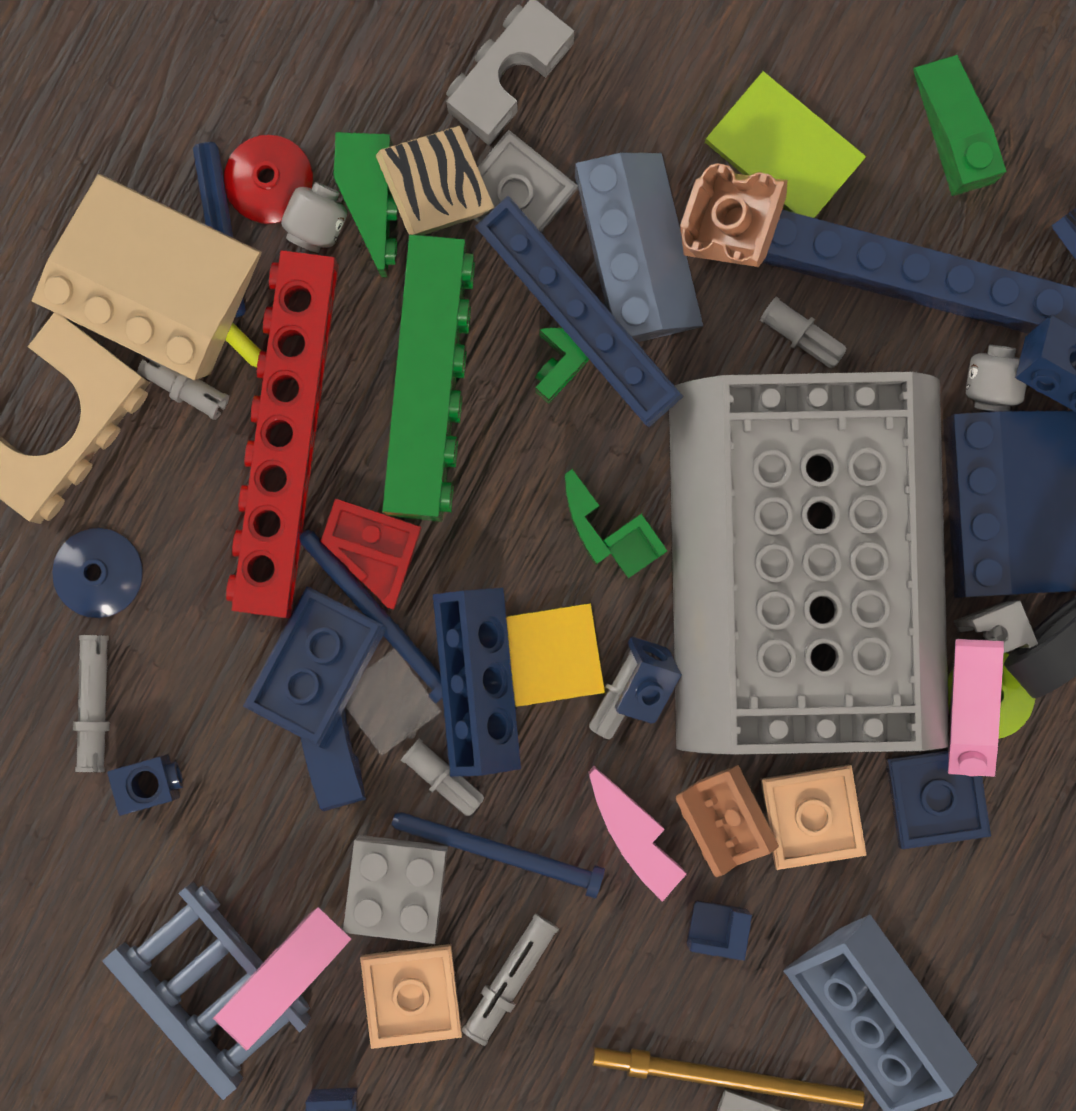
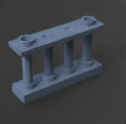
(163, 998)

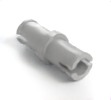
(185, 389)

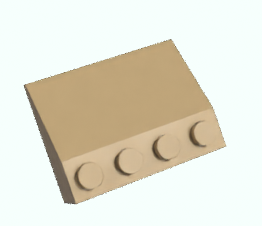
(147, 278)

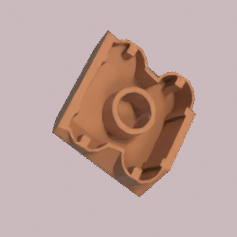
(732, 215)

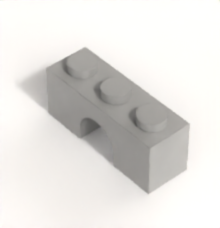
(530, 39)

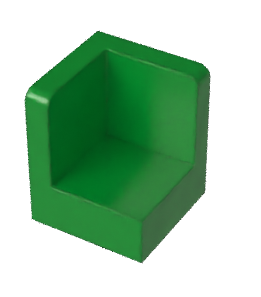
(634, 546)

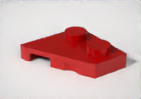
(372, 547)

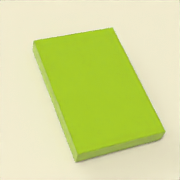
(784, 138)

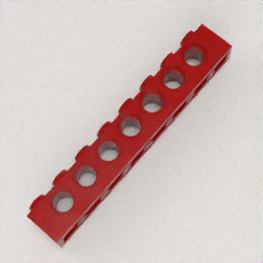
(319, 278)

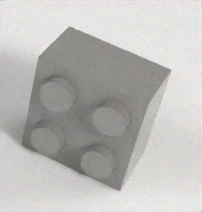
(395, 889)

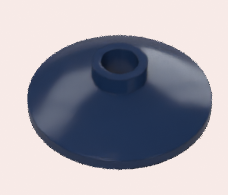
(119, 578)

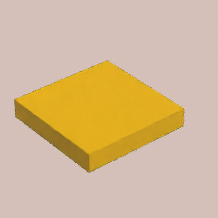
(554, 655)

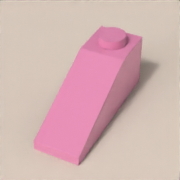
(975, 707)

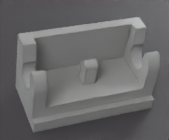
(1001, 623)

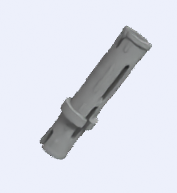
(91, 704)
(482, 1025)

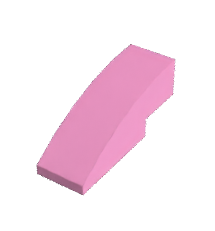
(635, 836)
(282, 978)

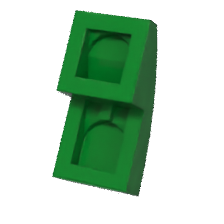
(581, 505)

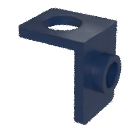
(649, 683)

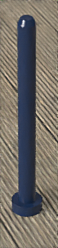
(373, 610)
(501, 852)

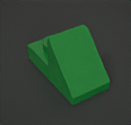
(556, 374)

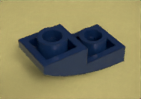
(335, 769)

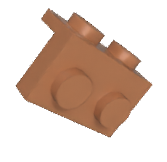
(726, 820)

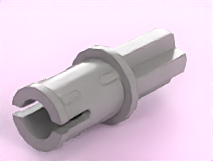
(803, 333)
(606, 718)
(437, 774)

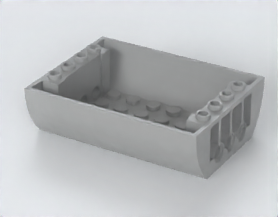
(755, 564)

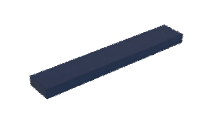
(579, 311)

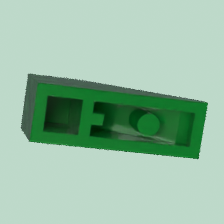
(959, 126)

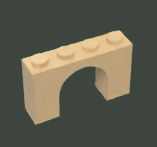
(106, 394)

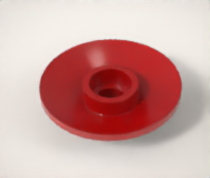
(265, 201)

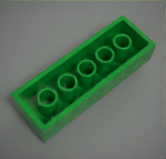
(426, 378)

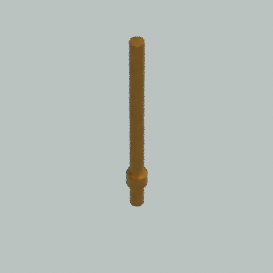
(641, 1064)

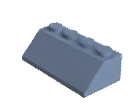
(638, 244)
(881, 1018)

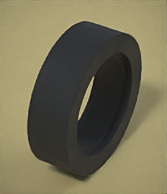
(1053, 658)

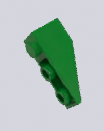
(367, 193)

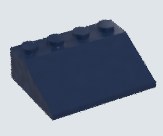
(1012, 501)

